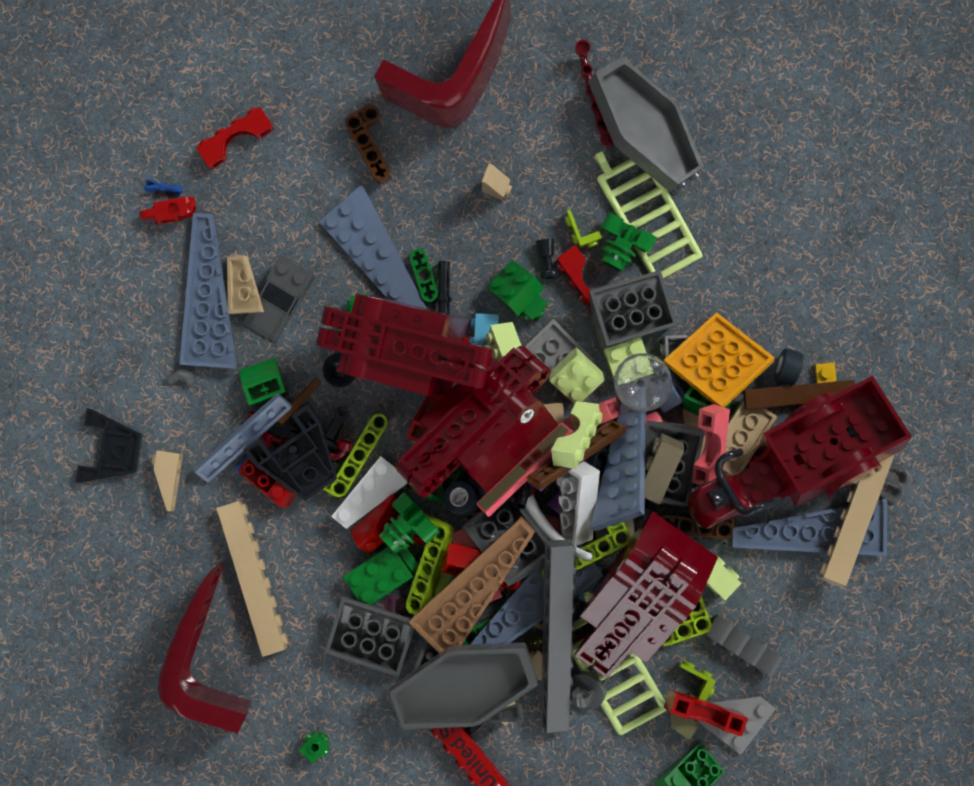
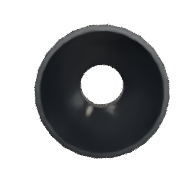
(329, 372)

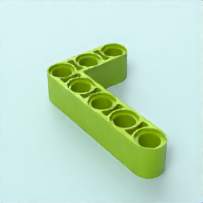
(351, 460)
(593, 546)
(435, 561)
(692, 630)

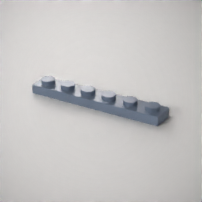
(246, 433)

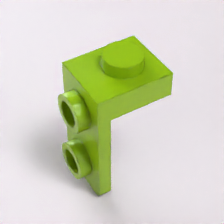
(590, 240)
(706, 689)

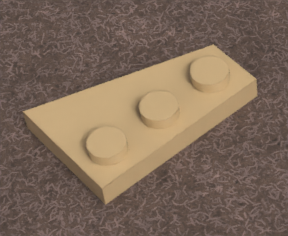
(242, 289)

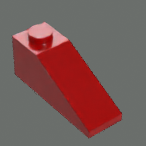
(368, 529)

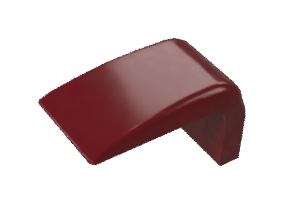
(455, 99)
(176, 684)

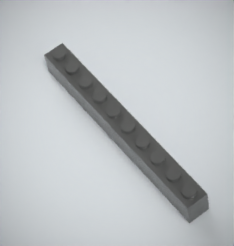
(557, 635)

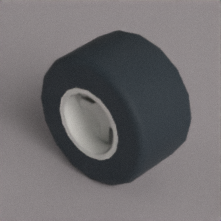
(788, 367)
(456, 493)

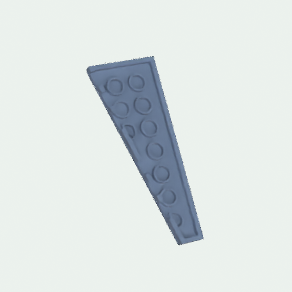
(365, 239)
(206, 321)
(624, 475)
(811, 533)
(527, 605)

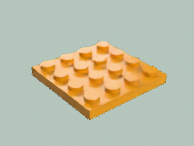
(719, 360)

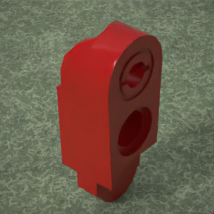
(170, 210)

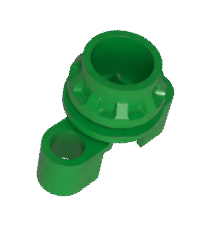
(618, 253)
(407, 525)

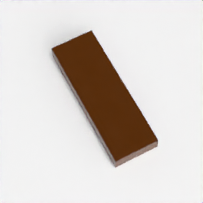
(298, 401)

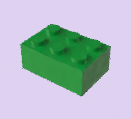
(378, 576)

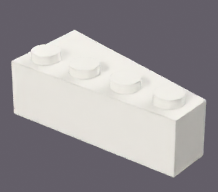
(370, 492)
(578, 502)

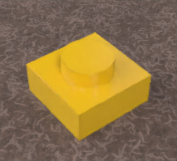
(825, 372)

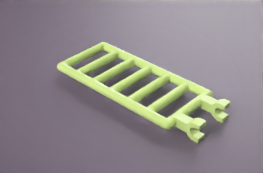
(669, 206)
(643, 675)

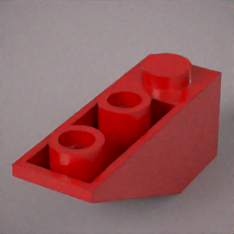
(265, 483)

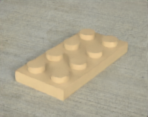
(745, 432)

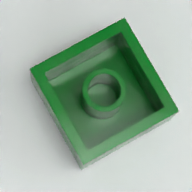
(515, 287)

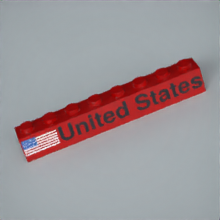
(469, 756)

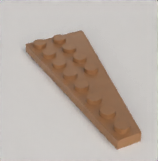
(457, 607)

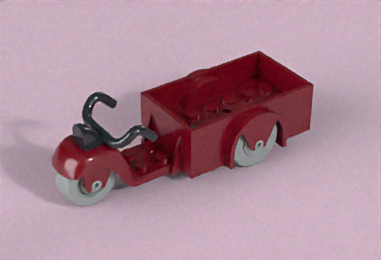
(821, 440)

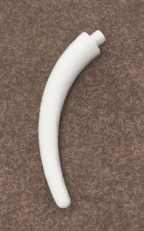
(536, 515)

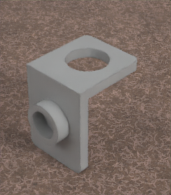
(664, 350)

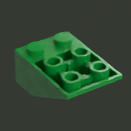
(692, 769)

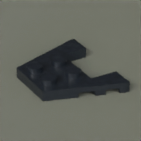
(118, 450)

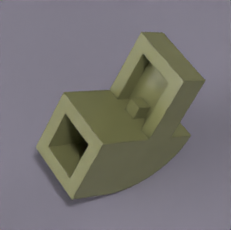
(684, 726)

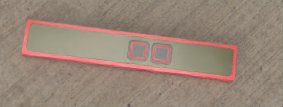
(518, 475)

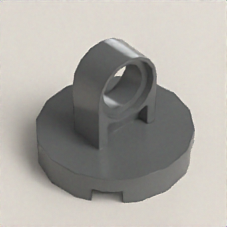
(587, 690)

